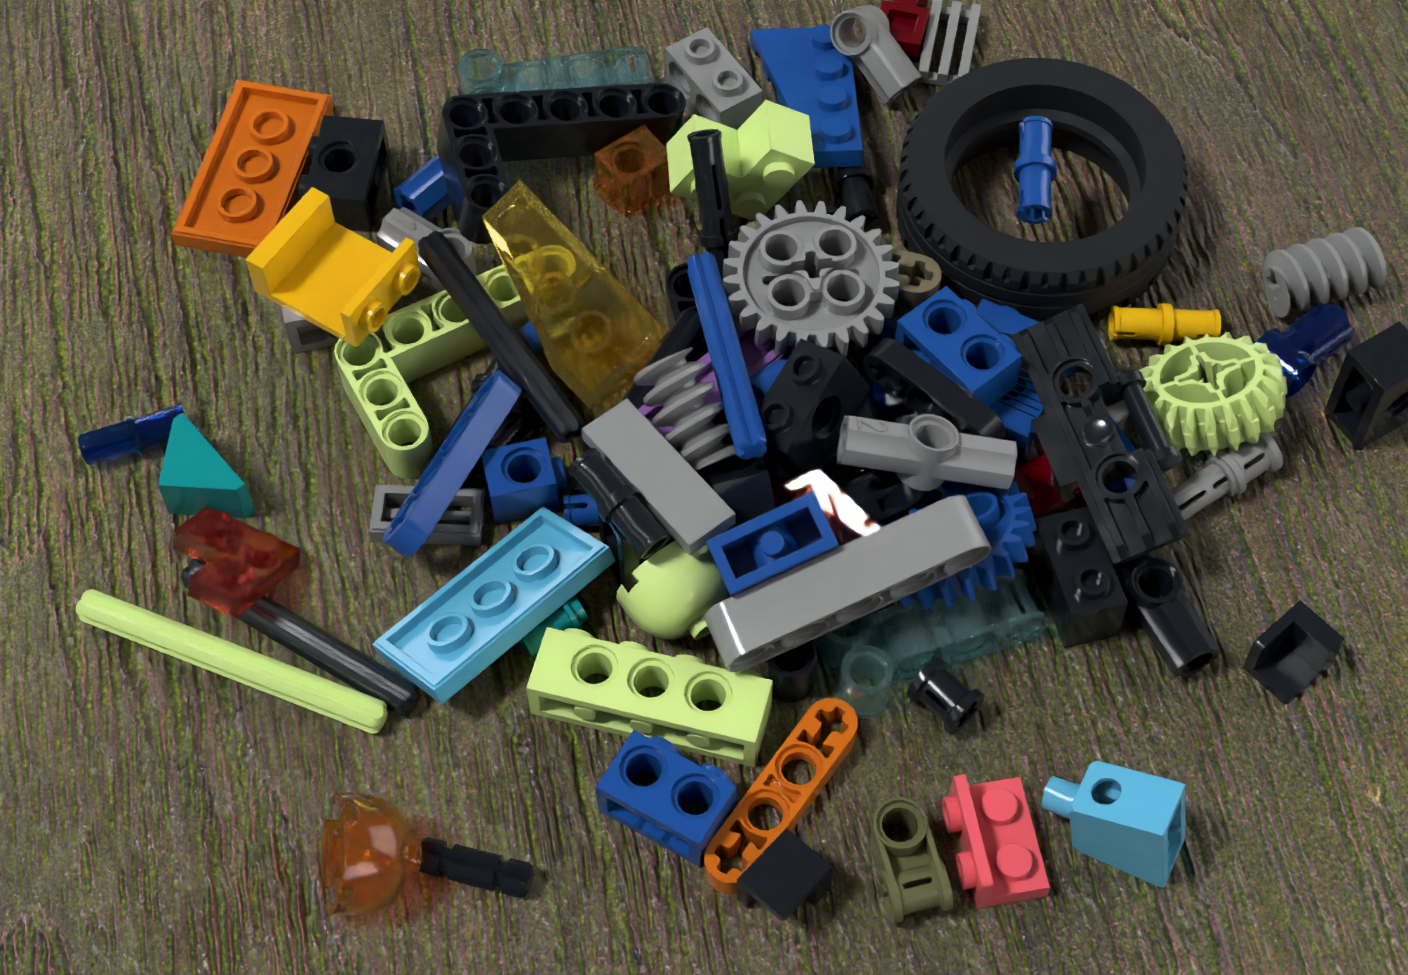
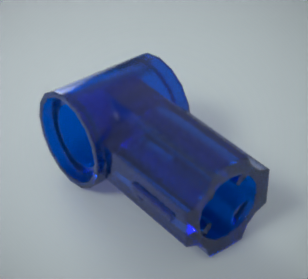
(1308, 343)

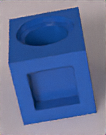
(510, 463)

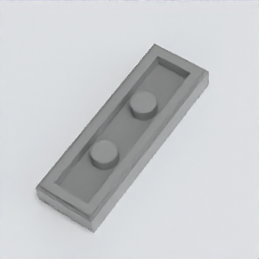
(665, 479)

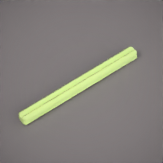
(233, 661)

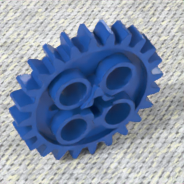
(1007, 526)

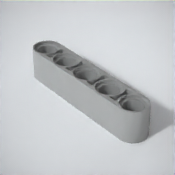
(847, 583)

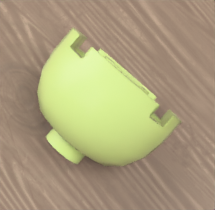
(674, 592)

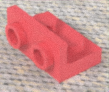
(996, 841)

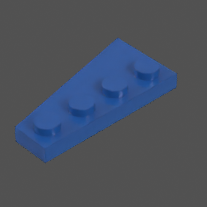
(816, 82)

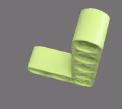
(394, 363)

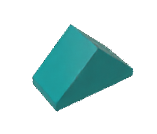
(198, 476)

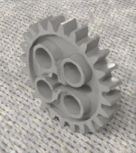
(810, 279)

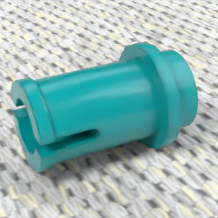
(567, 616)

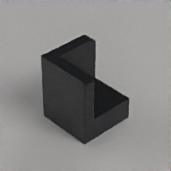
(1293, 652)
(785, 877)

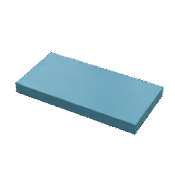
(493, 604)

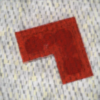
(238, 560)

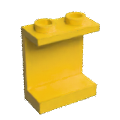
(331, 271)

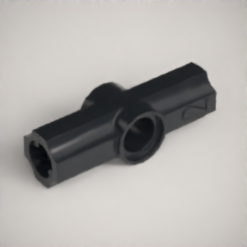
(1167, 620)

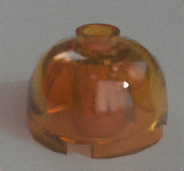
(366, 854)

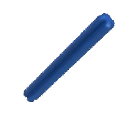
(726, 357)

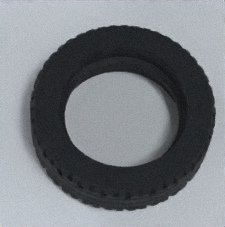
(1090, 117)

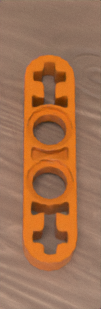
(775, 790)

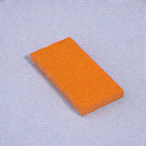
(251, 168)

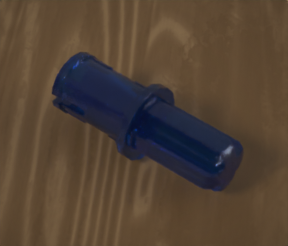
(128, 436)

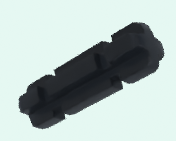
(476, 867)

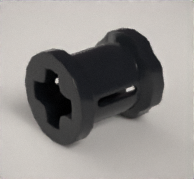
(945, 695)

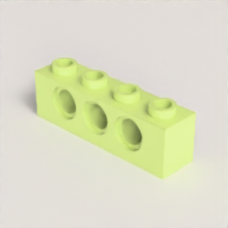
(615, 706)

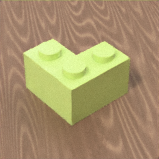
(760, 157)

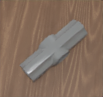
(926, 452)

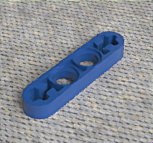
(452, 464)

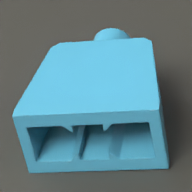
(1123, 818)

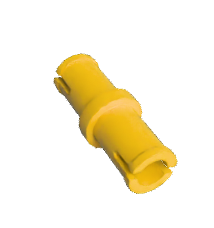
(1162, 323)

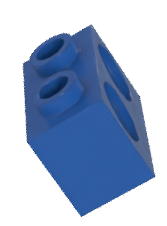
(967, 345)
(657, 808)

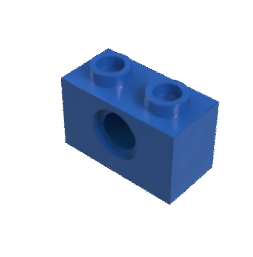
(772, 543)

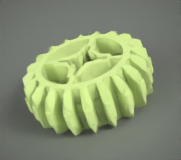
(1215, 392)

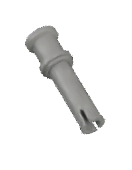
(1227, 474)

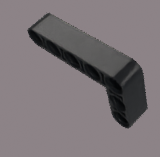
(502, 127)

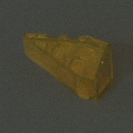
(581, 312)

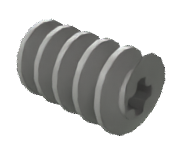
(1322, 268)
(686, 410)

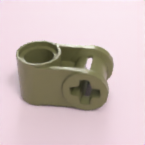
(908, 871)

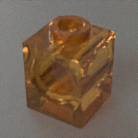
(632, 171)

